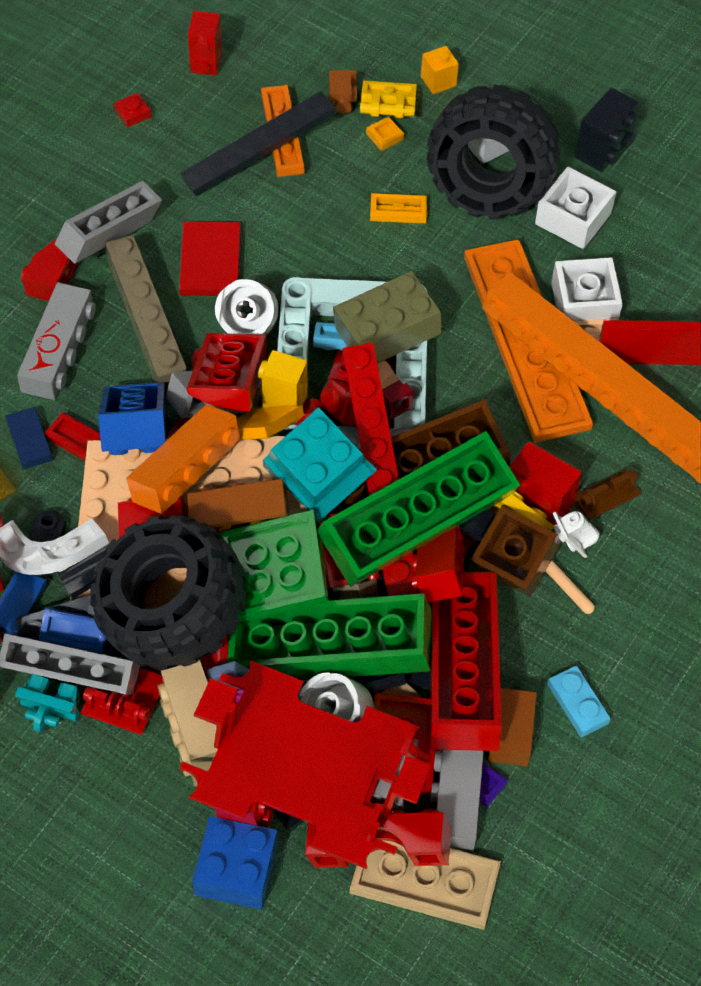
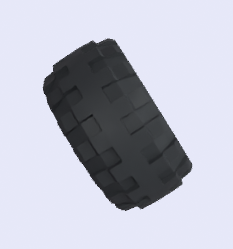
(509, 120)
(194, 618)

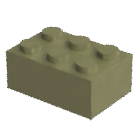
(389, 317)

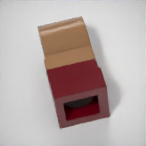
(394, 391)

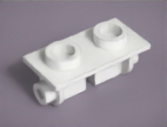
(576, 531)

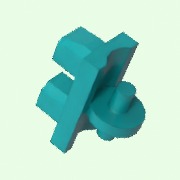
(35, 697)

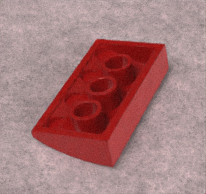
(228, 370)

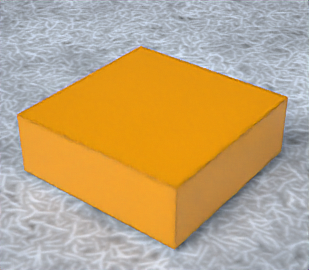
(385, 133)

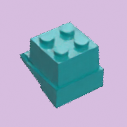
(318, 464)

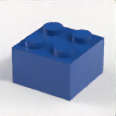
(235, 862)

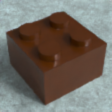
(516, 551)

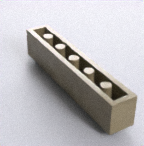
(144, 309)

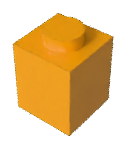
(439, 70)

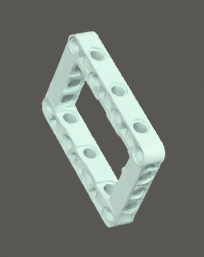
(310, 297)

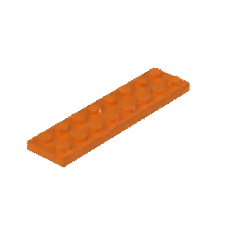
(546, 396)

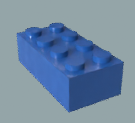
(133, 418)

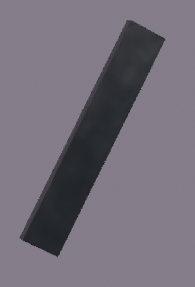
(258, 143)

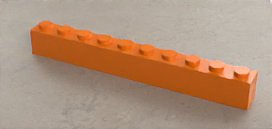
(597, 371)

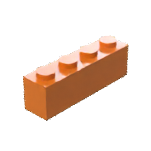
(183, 459)

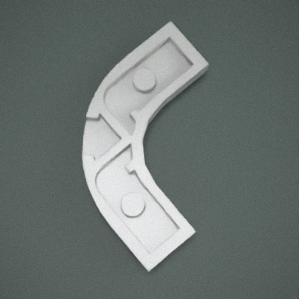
(50, 556)

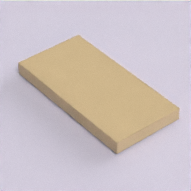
(450, 892)

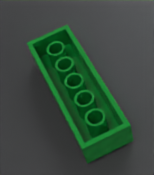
(417, 508)
(340, 638)

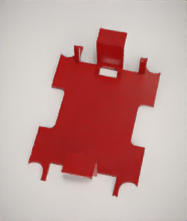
(305, 761)

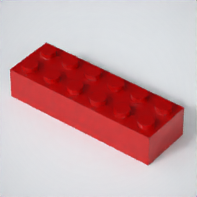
(466, 668)

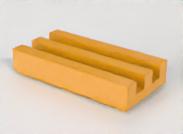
(395, 209)

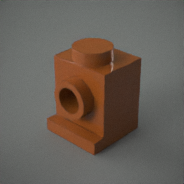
(342, 89)

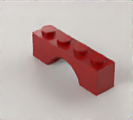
(421, 834)

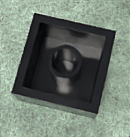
(607, 130)

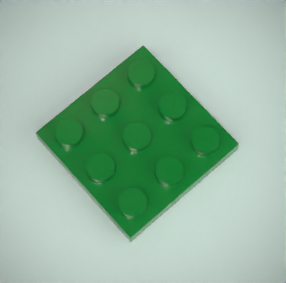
(280, 564)

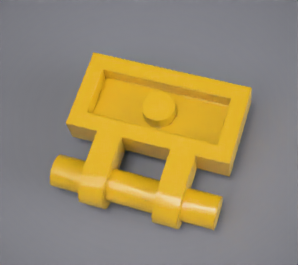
(388, 99)

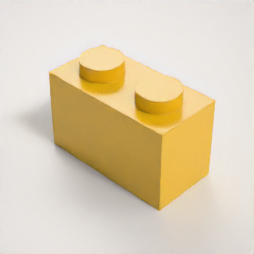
(283, 380)

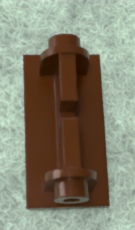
(608, 494)

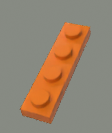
(288, 157)

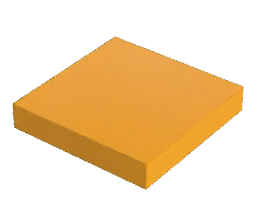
(267, 421)

